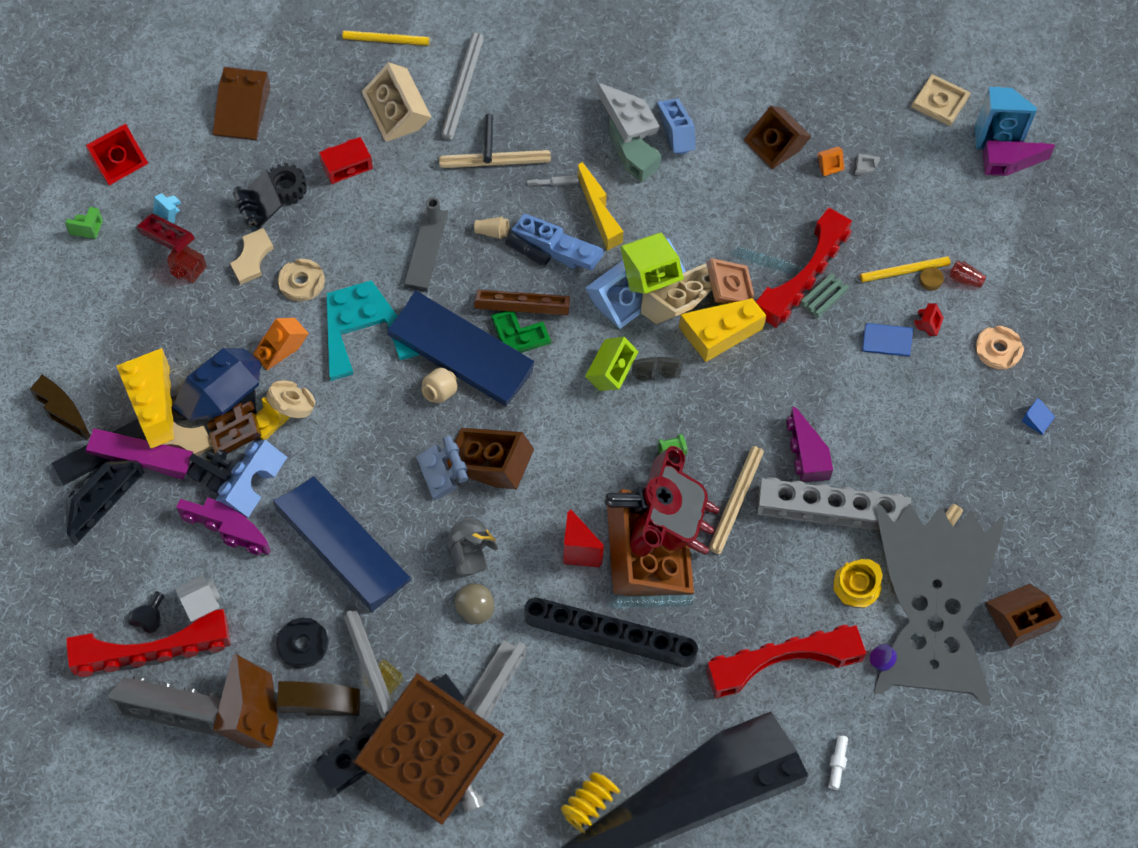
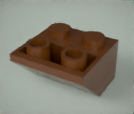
(1023, 614)

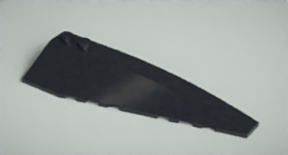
(712, 782)

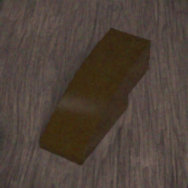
(59, 406)
(317, 699)

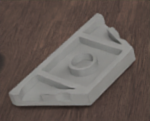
(628, 113)

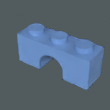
(259, 459)

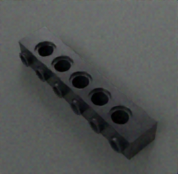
(339, 779)

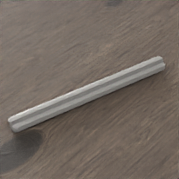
(462, 86)

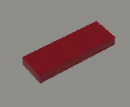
(165, 233)

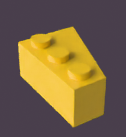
(721, 326)

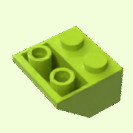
(651, 263)

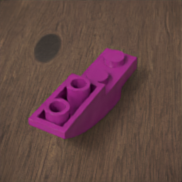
(232, 525)

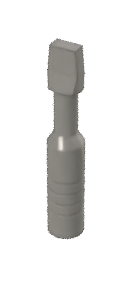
(555, 181)

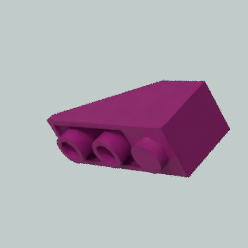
(1006, 158)
(811, 451)

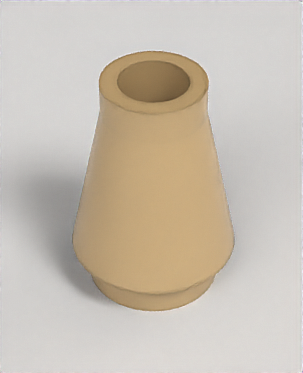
(493, 227)

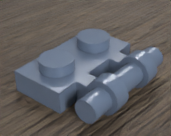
(436, 470)

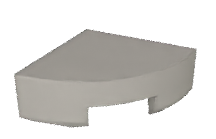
(865, 164)

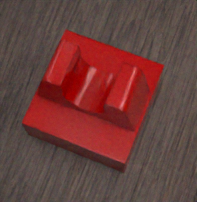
(931, 319)

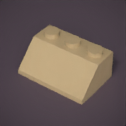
(395, 102)

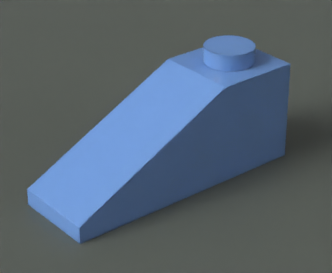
(677, 126)

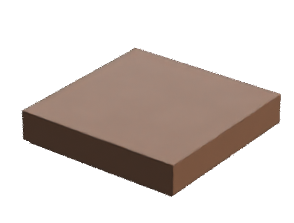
(729, 281)

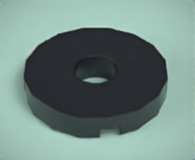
(307, 656)

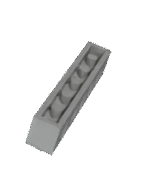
(821, 511)

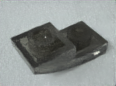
(647, 368)

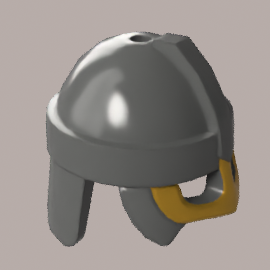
(466, 545)

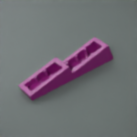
(118, 447)

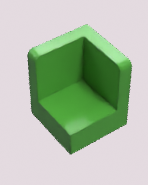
(87, 225)

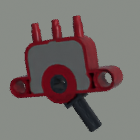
(667, 507)

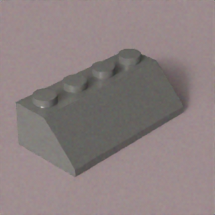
(166, 704)

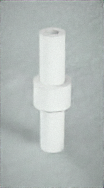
(838, 762)

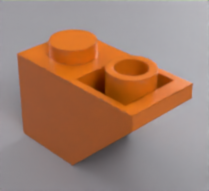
(280, 341)

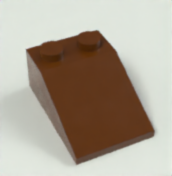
(241, 103)
(494, 456)
(247, 706)

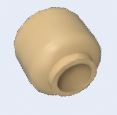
(439, 385)

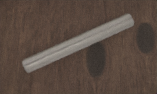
(368, 663)

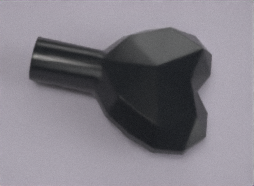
(147, 615)

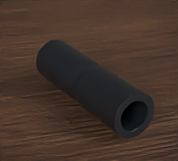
(525, 248)

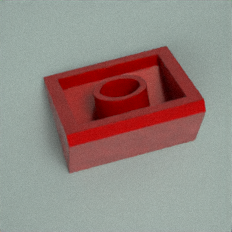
(116, 154)
(580, 544)

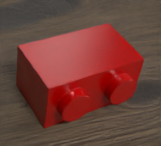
(346, 160)

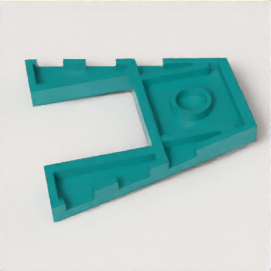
(353, 310)

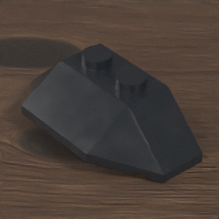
(98, 495)

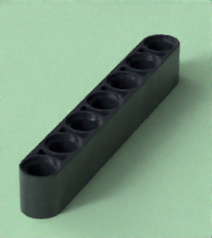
(623, 628)

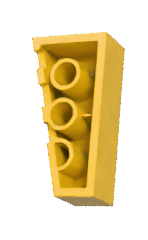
(149, 392)

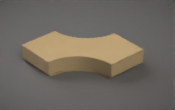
(248, 263)
(191, 439)

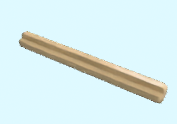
(497, 159)
(736, 500)

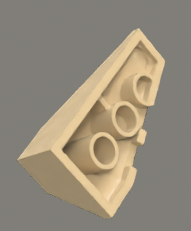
(677, 297)

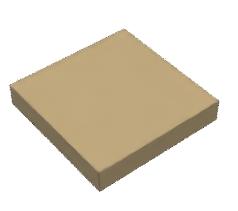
(941, 100)

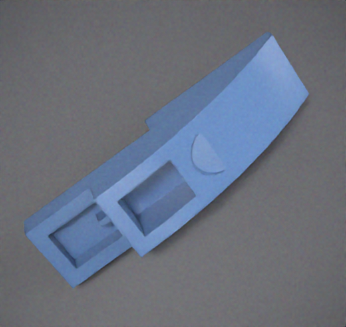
(557, 244)

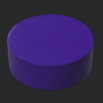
(883, 657)

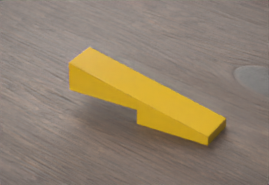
(596, 197)

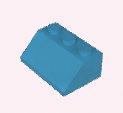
(1003, 117)

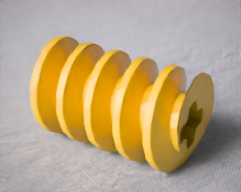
(588, 800)

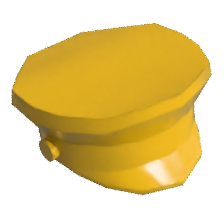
(858, 575)

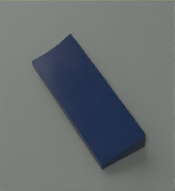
(461, 348)
(342, 543)

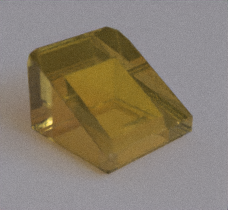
(391, 676)

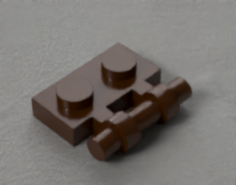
(237, 433)

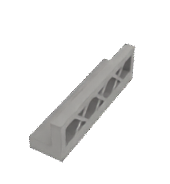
(495, 679)

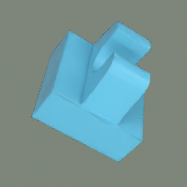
(166, 207)

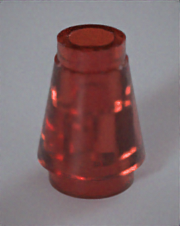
(967, 274)

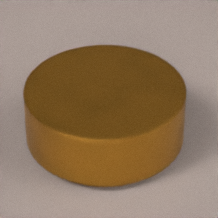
(931, 278)

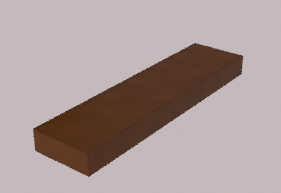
(522, 302)

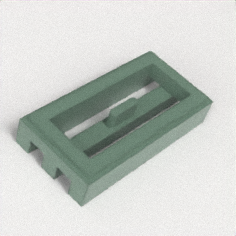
(836, 283)

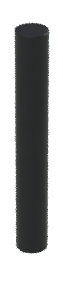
(488, 138)

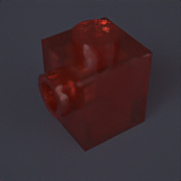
(186, 264)

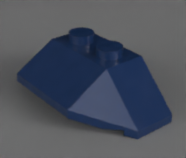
(218, 384)

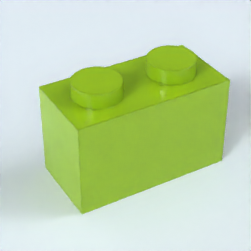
(612, 364)

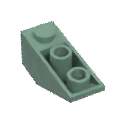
(636, 156)

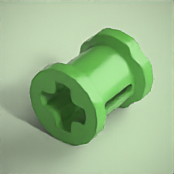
(679, 442)

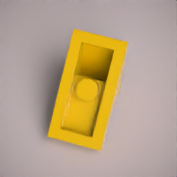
(269, 419)

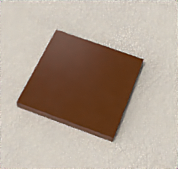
(429, 748)

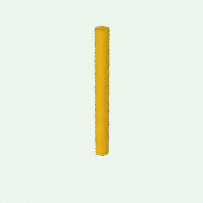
(387, 38)
(904, 269)

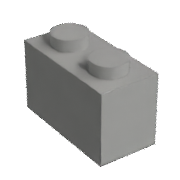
(198, 597)

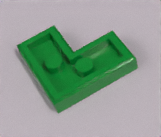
(519, 338)

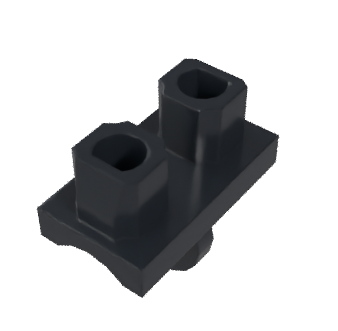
(201, 467)

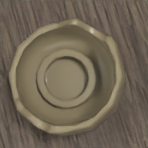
(474, 603)

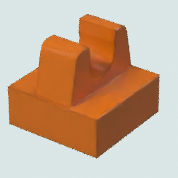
(831, 161)

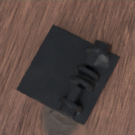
(258, 201)

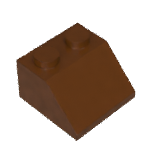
(777, 136)

